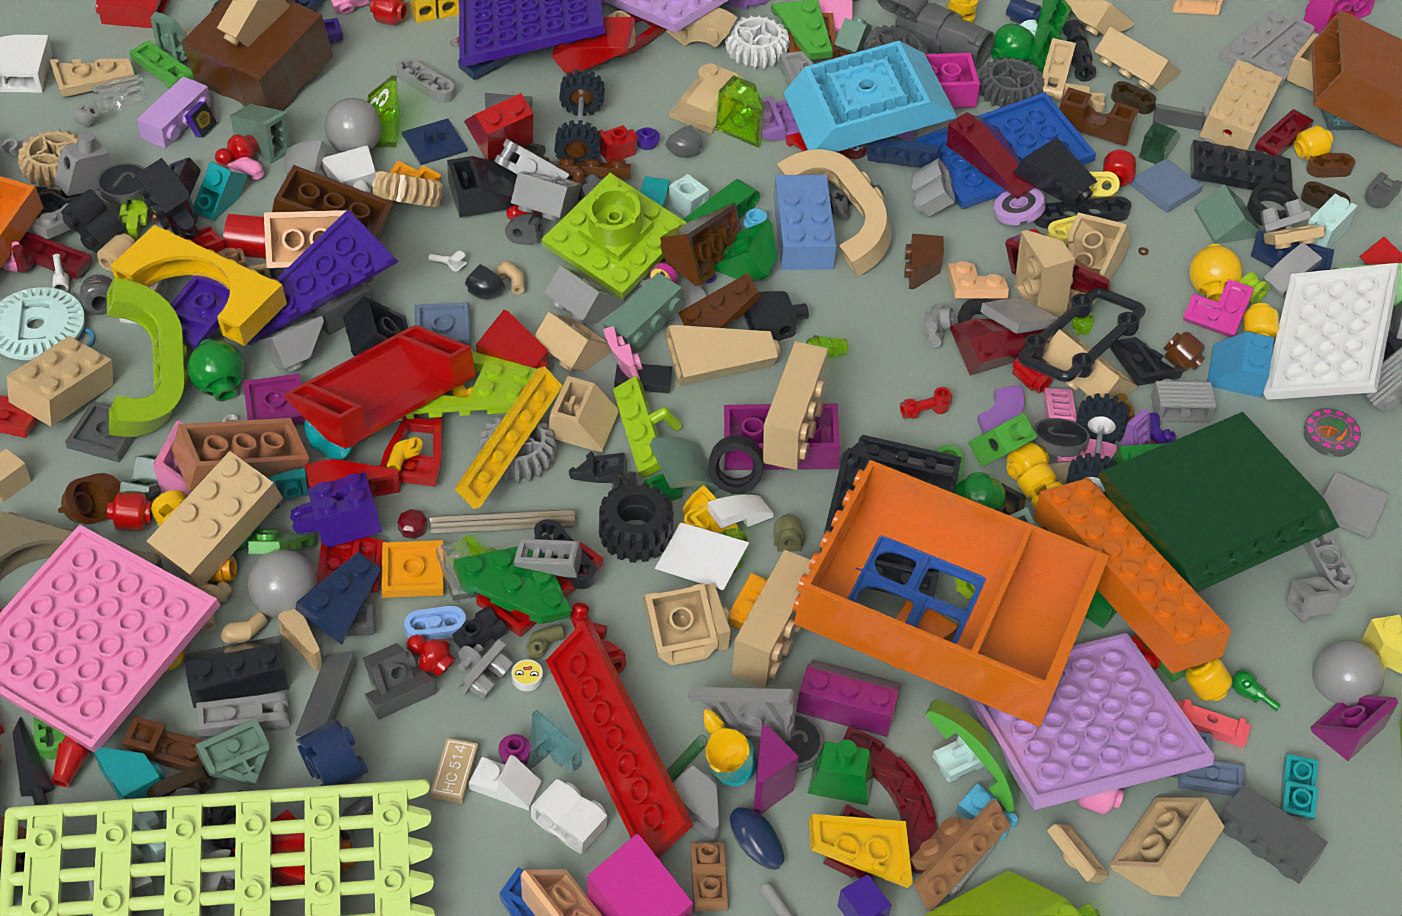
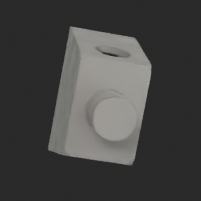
(81, 165)

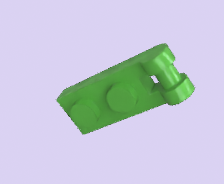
(160, 63)

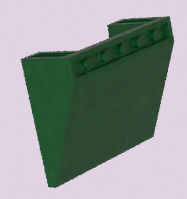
(1218, 501)

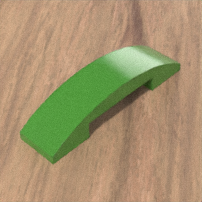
(949, 720)

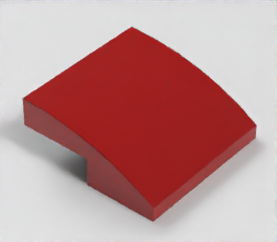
(333, 557)

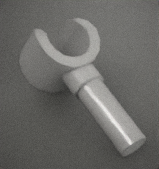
(12, 146)

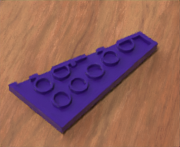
(327, 268)

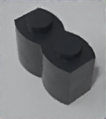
(92, 221)

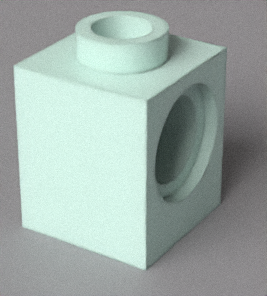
(687, 195)

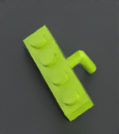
(640, 423)

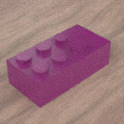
(749, 422)

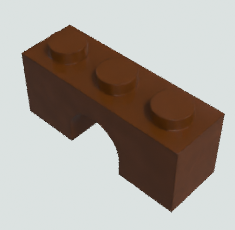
(1114, 126)

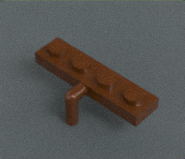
(592, 166)

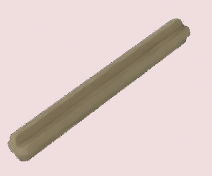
(499, 521)

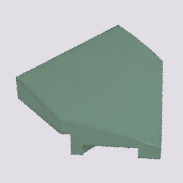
(168, 35)
(235, 753)

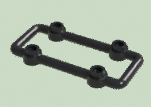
(1081, 307)

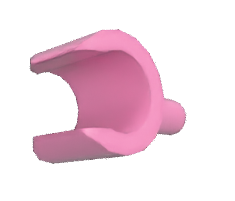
(10, 264)

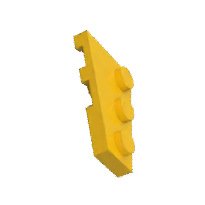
(864, 843)

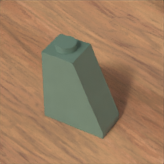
(266, 126)

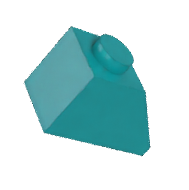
(128, 772)

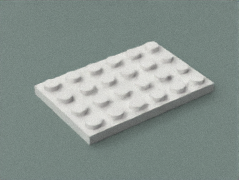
(1333, 332)

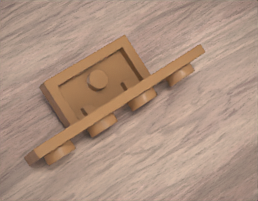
(955, 851)

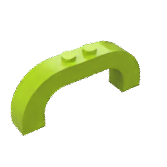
(151, 311)

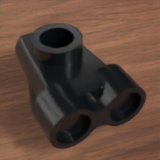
(480, 629)

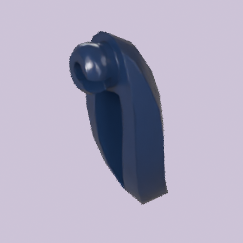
(756, 837)

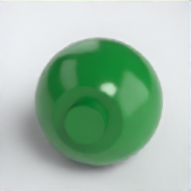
(216, 369)

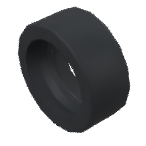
(1269, 192)
(730, 484)

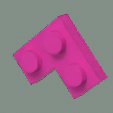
(1221, 316)

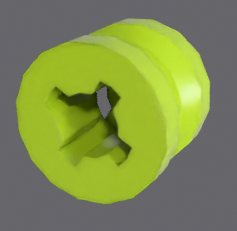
(1260, 287)

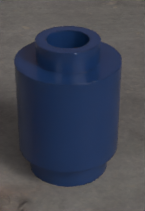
(1022, 11)

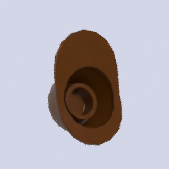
(88, 497)

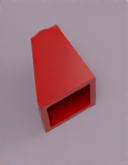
(504, 120)

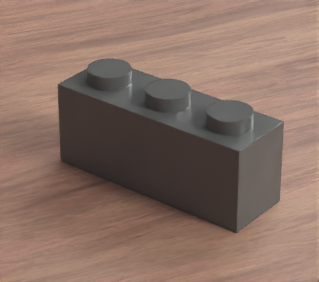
(1272, 834)

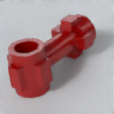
(938, 403)

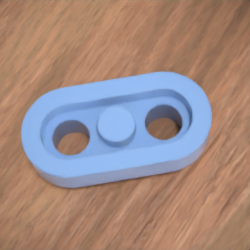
(434, 622)

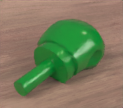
(1246, 685)

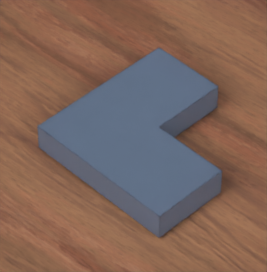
(1219, 778)

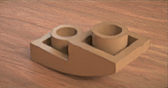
(234, 254)
(708, 876)

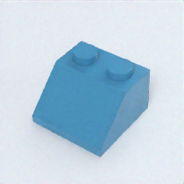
(1241, 363)

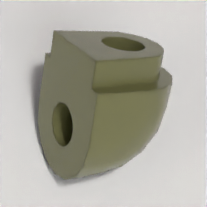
(788, 533)

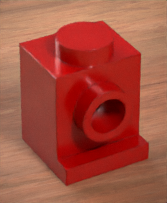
(618, 143)

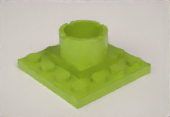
(613, 235)

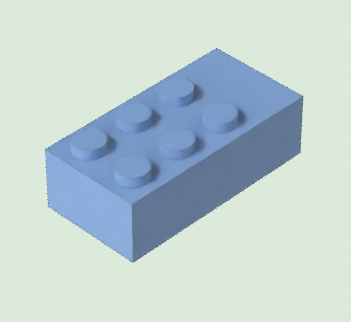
(804, 222)

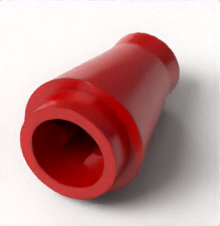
(68, 761)

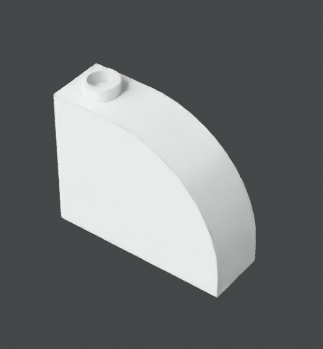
(24, 63)

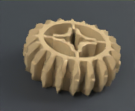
(41, 156)
(407, 189)

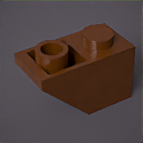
(924, 258)

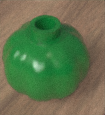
(1012, 41)
(982, 489)

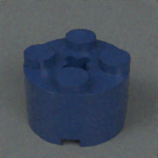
(330, 755)

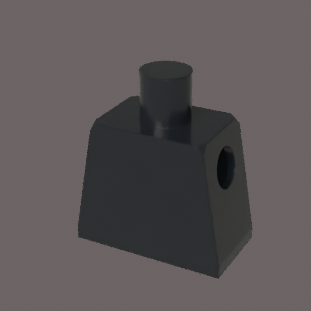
(775, 314)

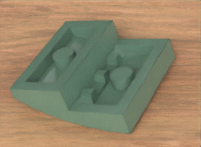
(682, 463)

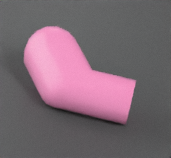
(248, 167)

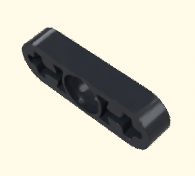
(552, 527)

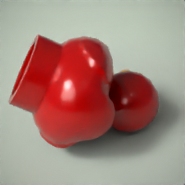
(237, 147)
(433, 654)

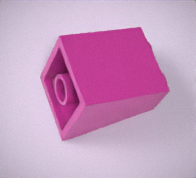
(636, 884)

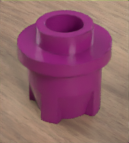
(514, 745)

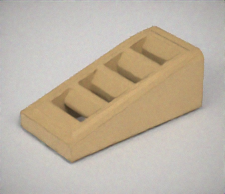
(298, 633)

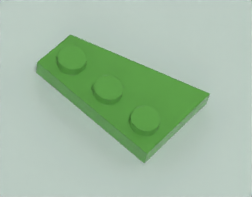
(806, 25)

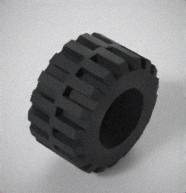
(632, 540)

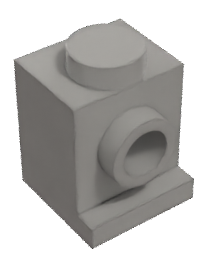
(1312, 597)

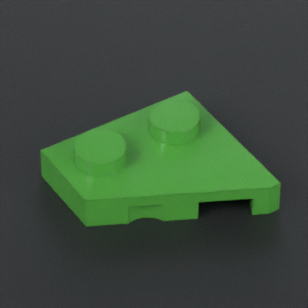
(271, 539)

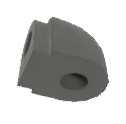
(685, 142)
(524, 229)

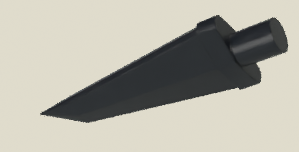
(31, 772)

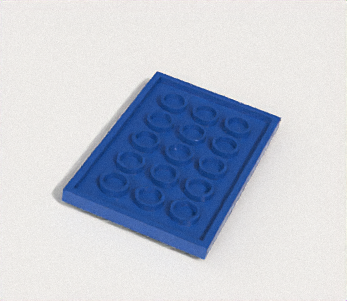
(1026, 128)

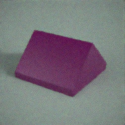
(1352, 727)
(775, 770)

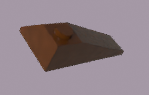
(700, 243)

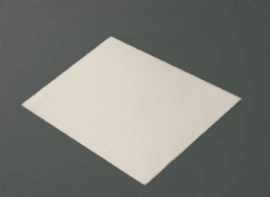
(701, 555)

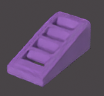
(1138, 430)

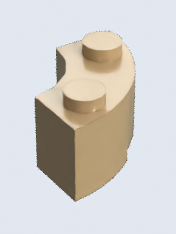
(709, 28)

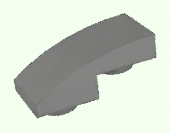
(1299, 260)

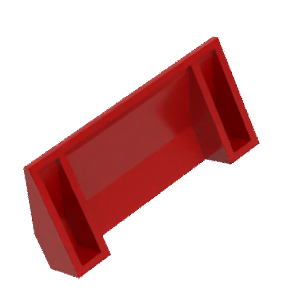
(382, 384)

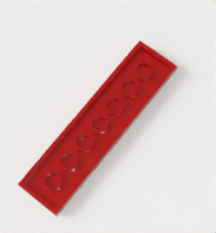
(618, 740)

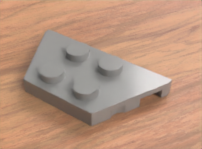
(750, 709)

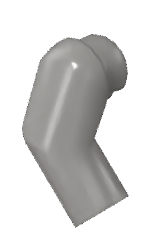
(87, 116)

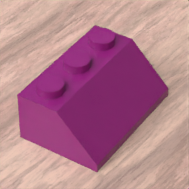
(848, 697)

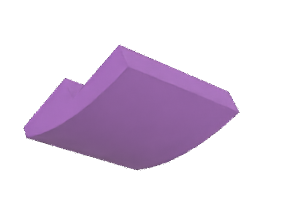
(777, 120)

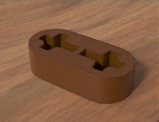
(1330, 165)

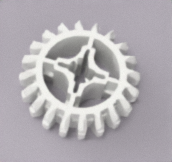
(757, 41)

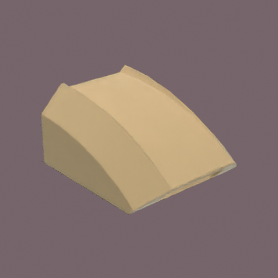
(681, 624)

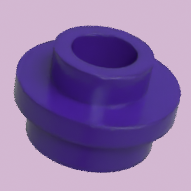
(647, 138)

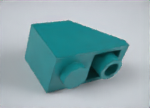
(219, 190)

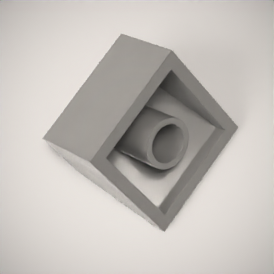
(581, 296)

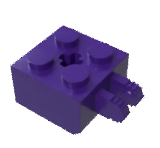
(338, 510)

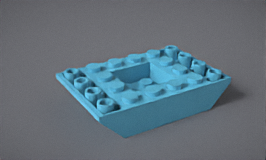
(866, 97)

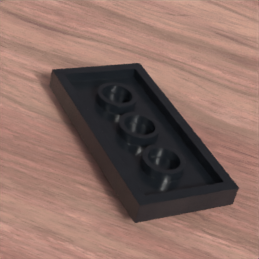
(1238, 166)

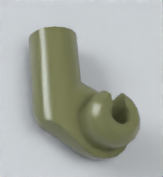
(541, 638)

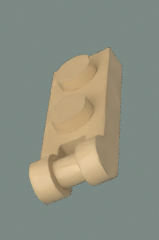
(1057, 67)

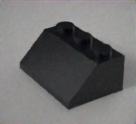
(236, 671)

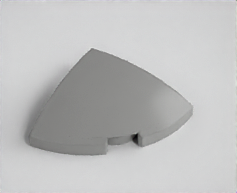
(305, 155)

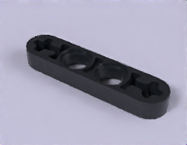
(1111, 208)

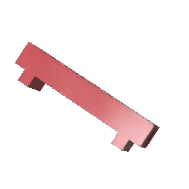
(1223, 728)

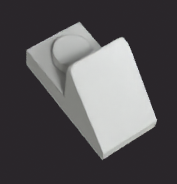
(507, 782)

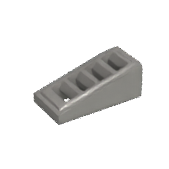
(548, 564)

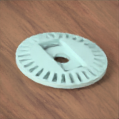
(58, 309)

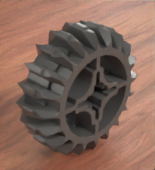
(885, 35)
(1009, 81)

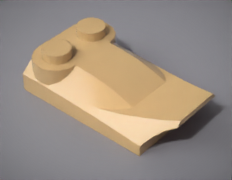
(699, 102)

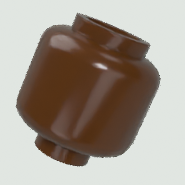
(1184, 351)

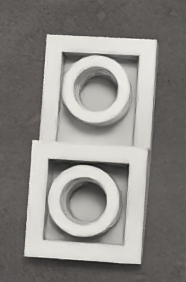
(737, 508)

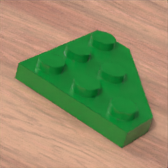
(512, 586)

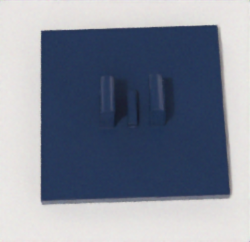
(434, 141)

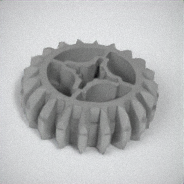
(532, 457)

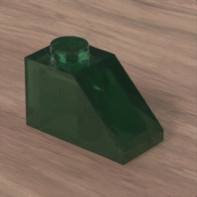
(1158, 143)

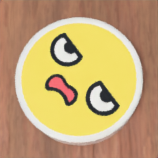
(527, 675)

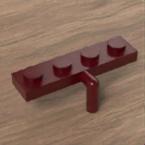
(40, 251)

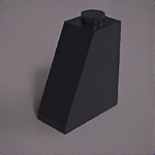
(1057, 173)

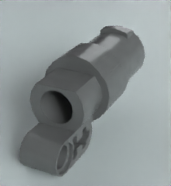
(941, 28)

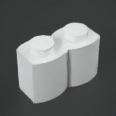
(569, 815)

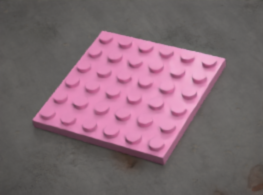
(94, 636)

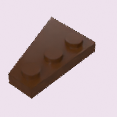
(722, 305)

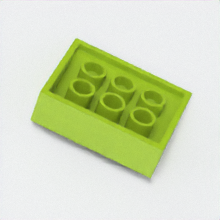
(1007, 896)

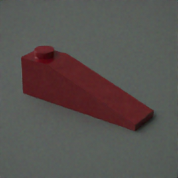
(987, 151)
(988, 344)

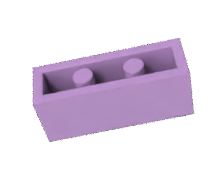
(165, 118)

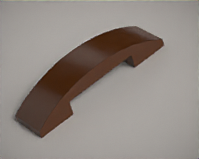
(162, 745)

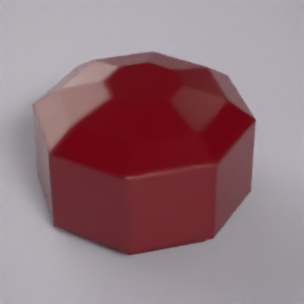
(412, 523)

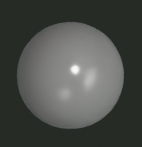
(352, 125)
(280, 581)
(1348, 672)

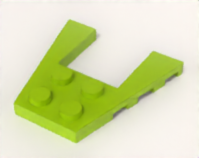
(493, 391)

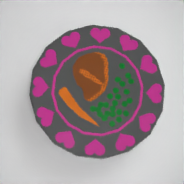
(1332, 432)

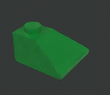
(750, 253)

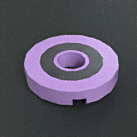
(1009, 213)

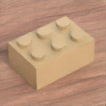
(60, 380)

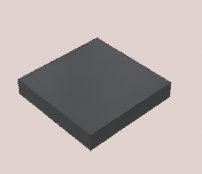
(93, 436)

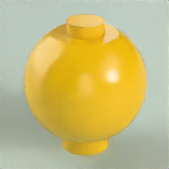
(1212, 269)

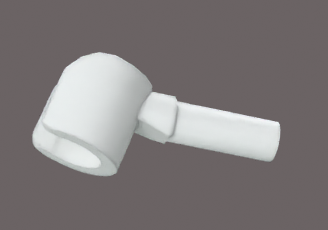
(454, 262)
(59, 277)

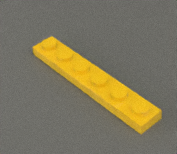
(508, 438)

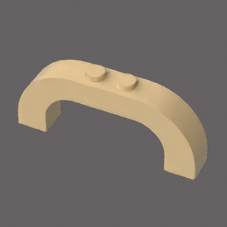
(873, 240)

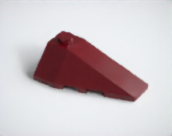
(1083, 276)

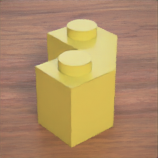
(1385, 639)

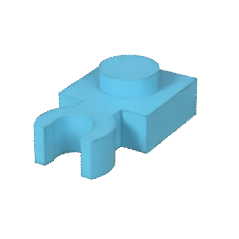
(976, 800)

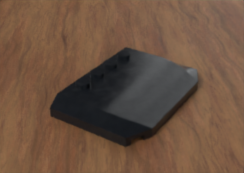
(921, 463)

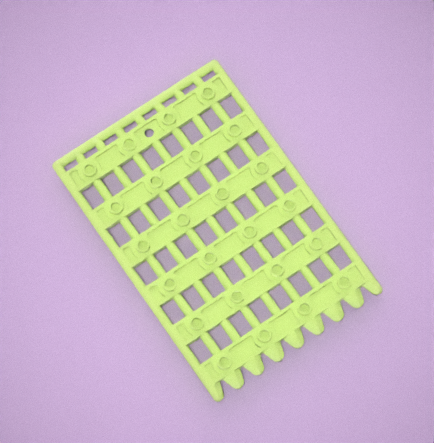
(253, 858)

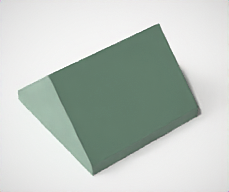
(1226, 217)

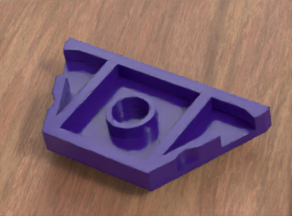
(198, 308)

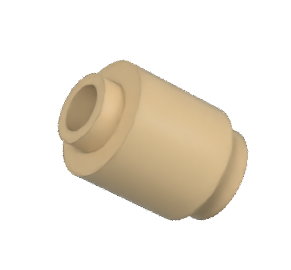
(114, 250)

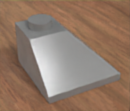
(293, 344)

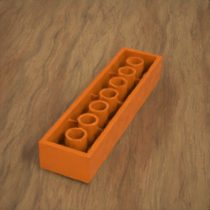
(1136, 577)

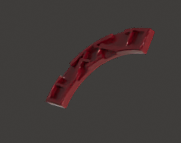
(903, 787)

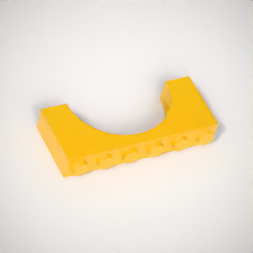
(165, 255)

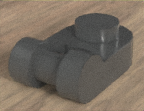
(1382, 191)

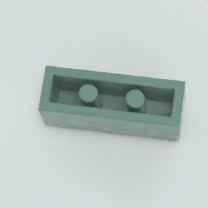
(647, 311)

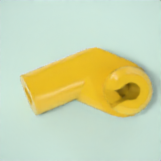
(404, 450)

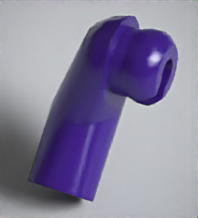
(1157, 433)

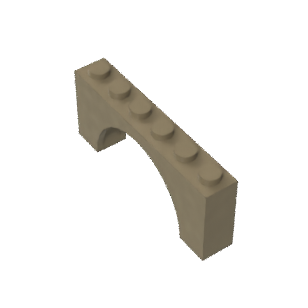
(32, 540)

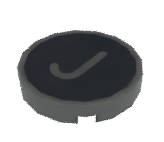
(119, 183)
(1061, 437)

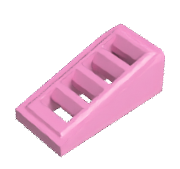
(1053, 410)

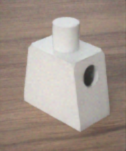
(351, 168)

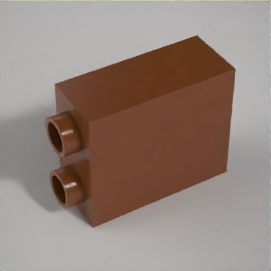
(1359, 75)

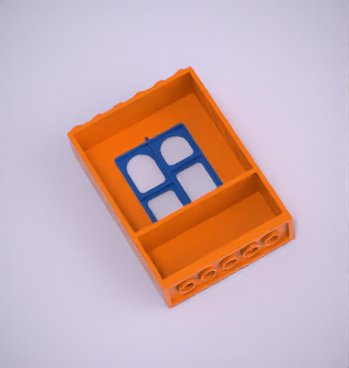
(1023, 607)

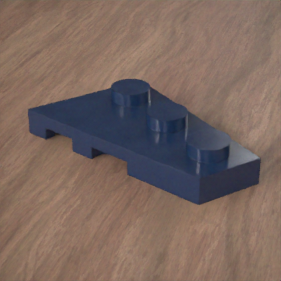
(1270, 256)
(339, 597)

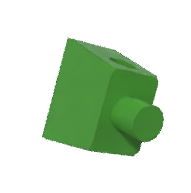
(1008, 435)

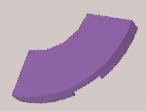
(1007, 404)

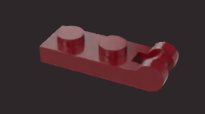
(1283, 133)

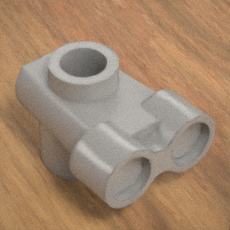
(936, 322)

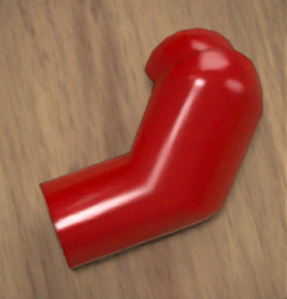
(580, 614)

